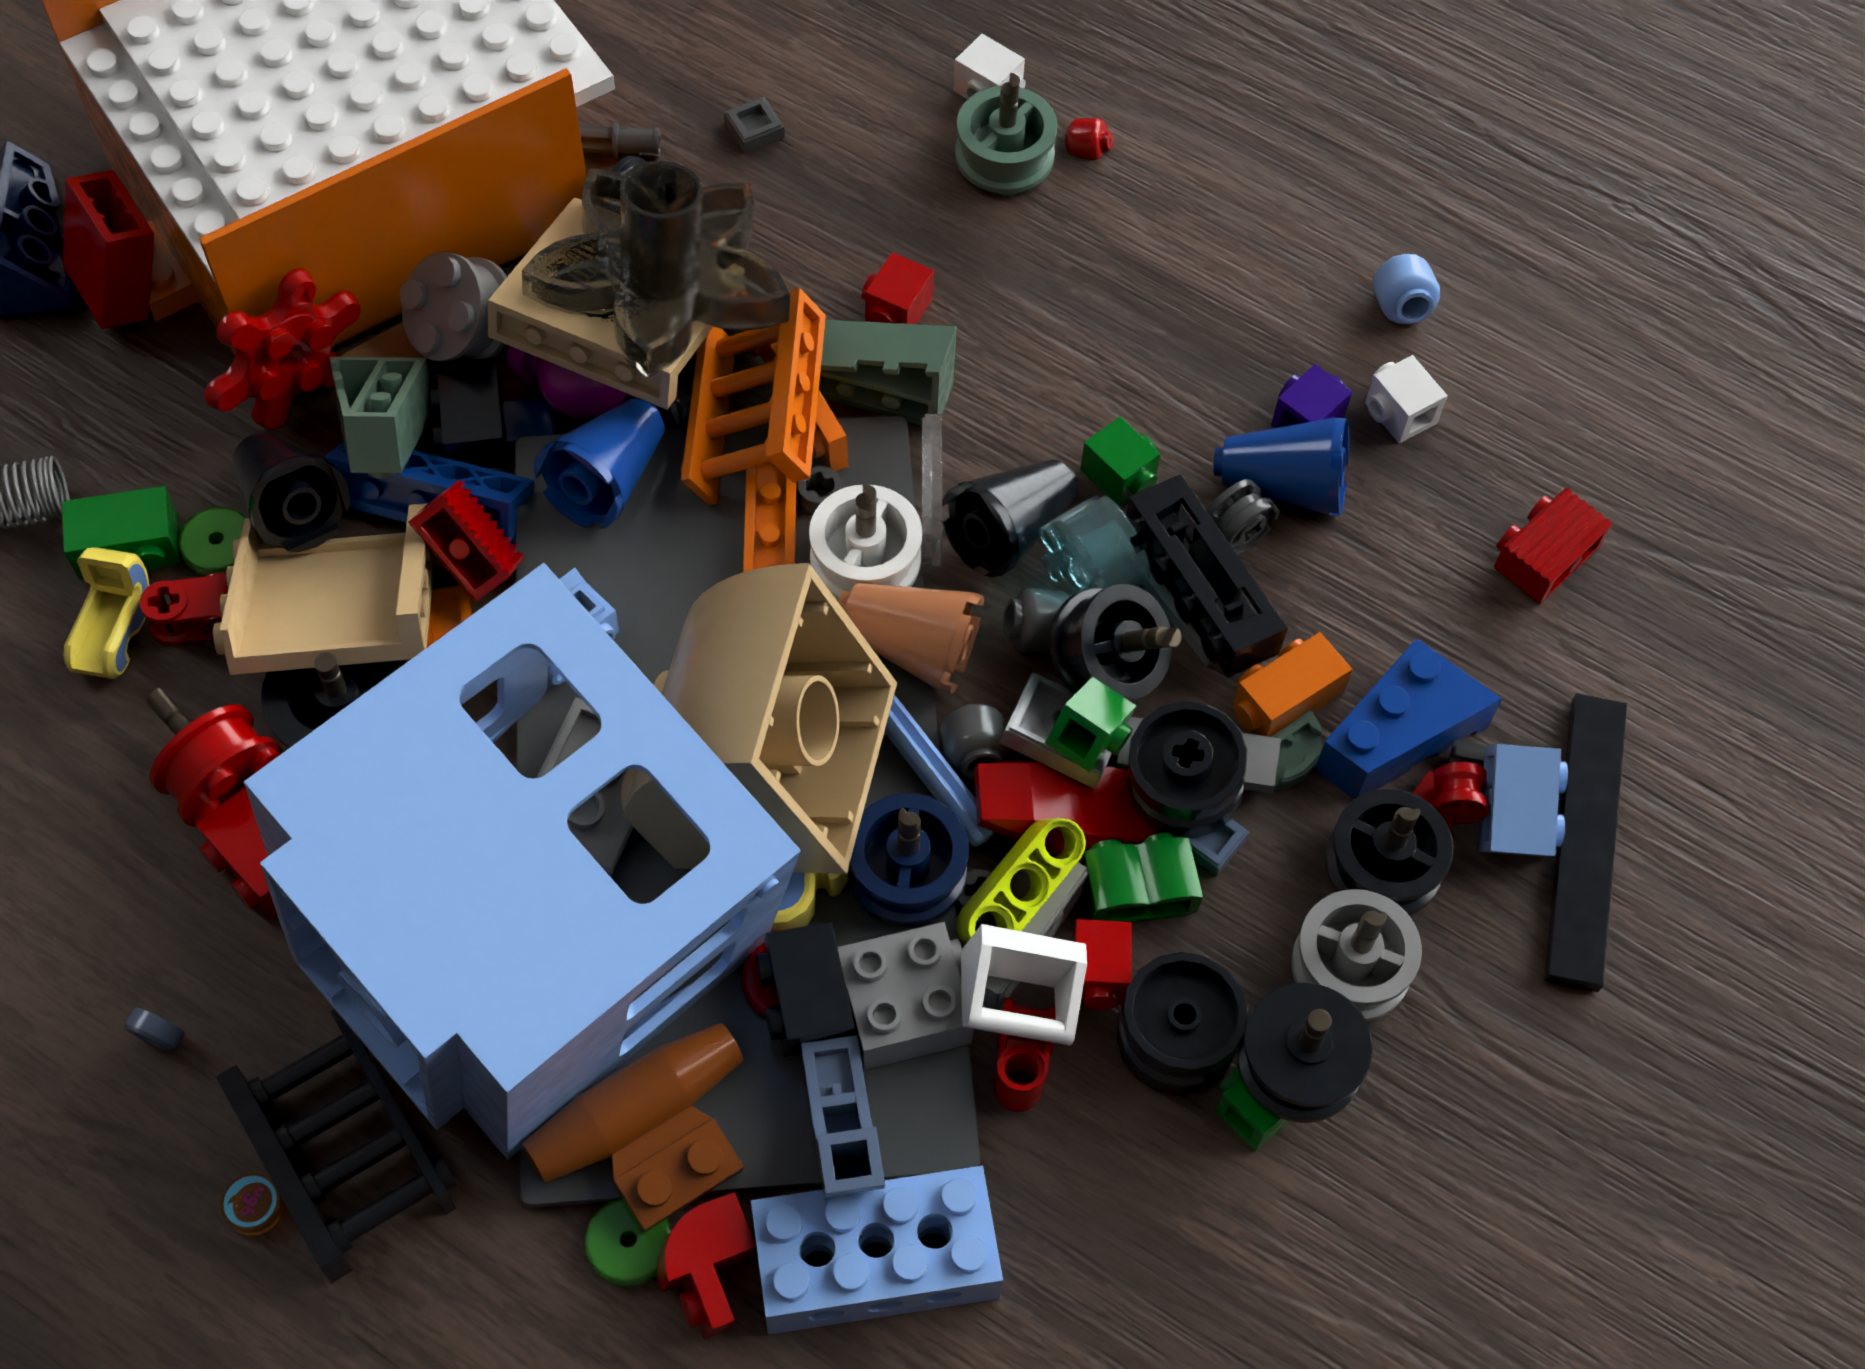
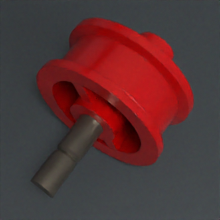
(206, 756)

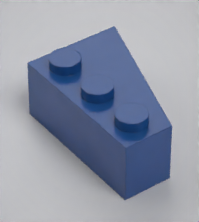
(1405, 719)

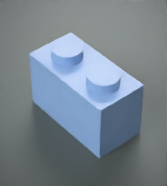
(1523, 800)

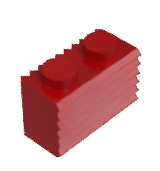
(467, 540)
(1551, 545)

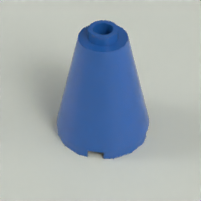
(600, 462)
(1291, 463)

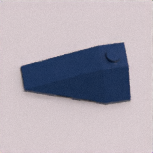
(30, 237)

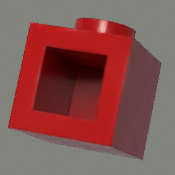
(898, 291)
(1107, 961)

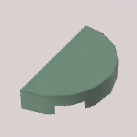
(1298, 750)

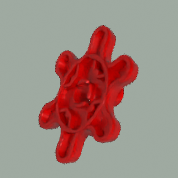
(270, 338)

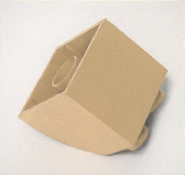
(787, 705)

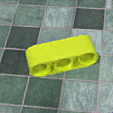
(1043, 871)

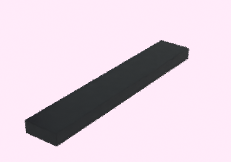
(1588, 850)

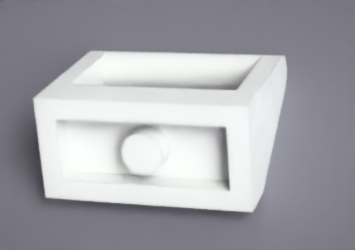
(1029, 960)

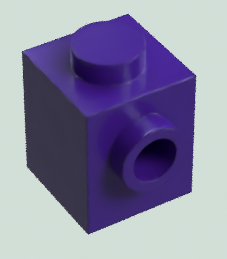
(1311, 398)

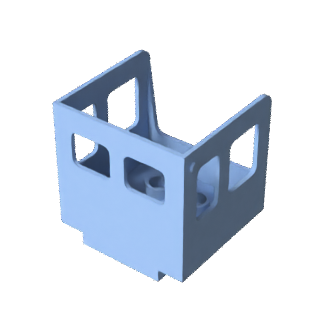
(457, 903)

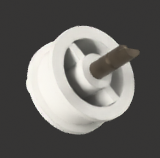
(865, 538)

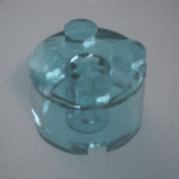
(1092, 547)

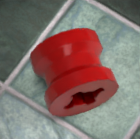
(1461, 792)

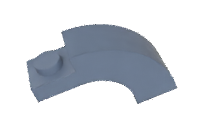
(841, 1117)

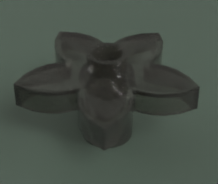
(660, 259)

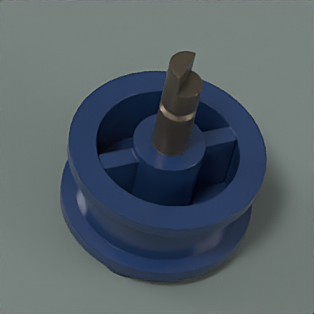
(909, 859)

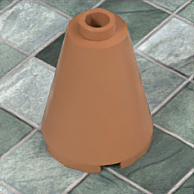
(917, 628)

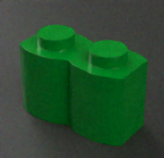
(1142, 880)

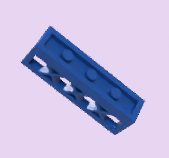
(428, 479)

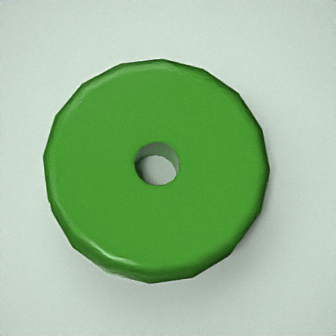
(202, 531)
(618, 1263)

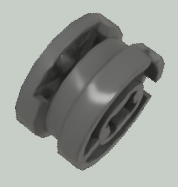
(1243, 515)

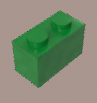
(125, 522)

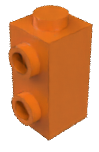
(1299, 680)

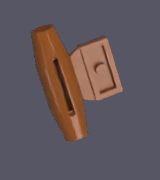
(647, 1123)

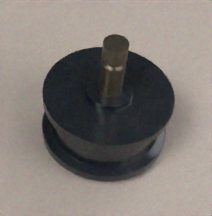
(1304, 1052)

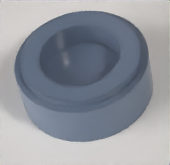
(153, 1029)

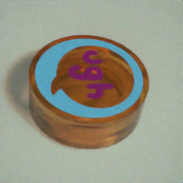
(251, 1204)

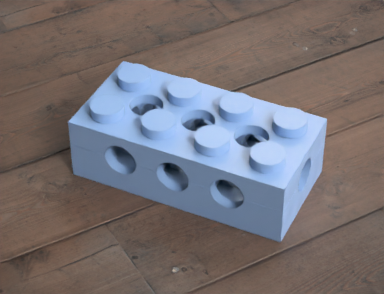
(869, 1287)

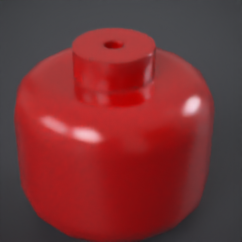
(1088, 138)

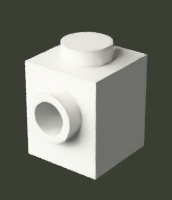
(985, 66)
(1405, 398)

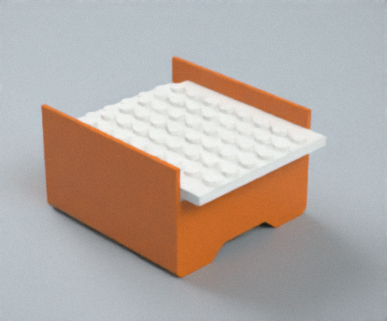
(331, 137)

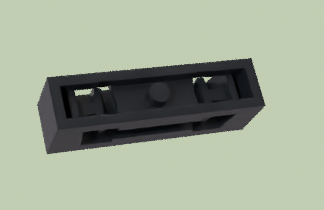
(1203, 576)

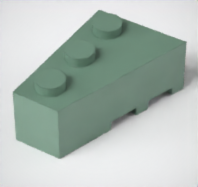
(888, 367)
(381, 410)

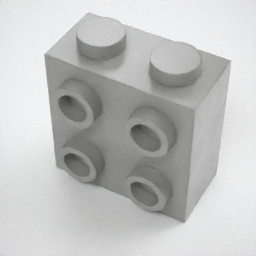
(905, 994)

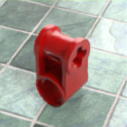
(192, 610)
(1022, 1055)

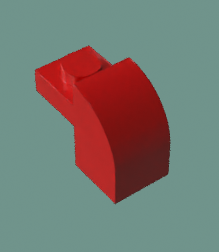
(696, 1248)

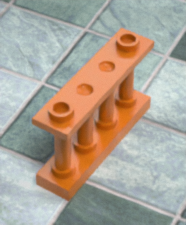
(789, 411)

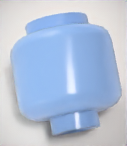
(1406, 289)

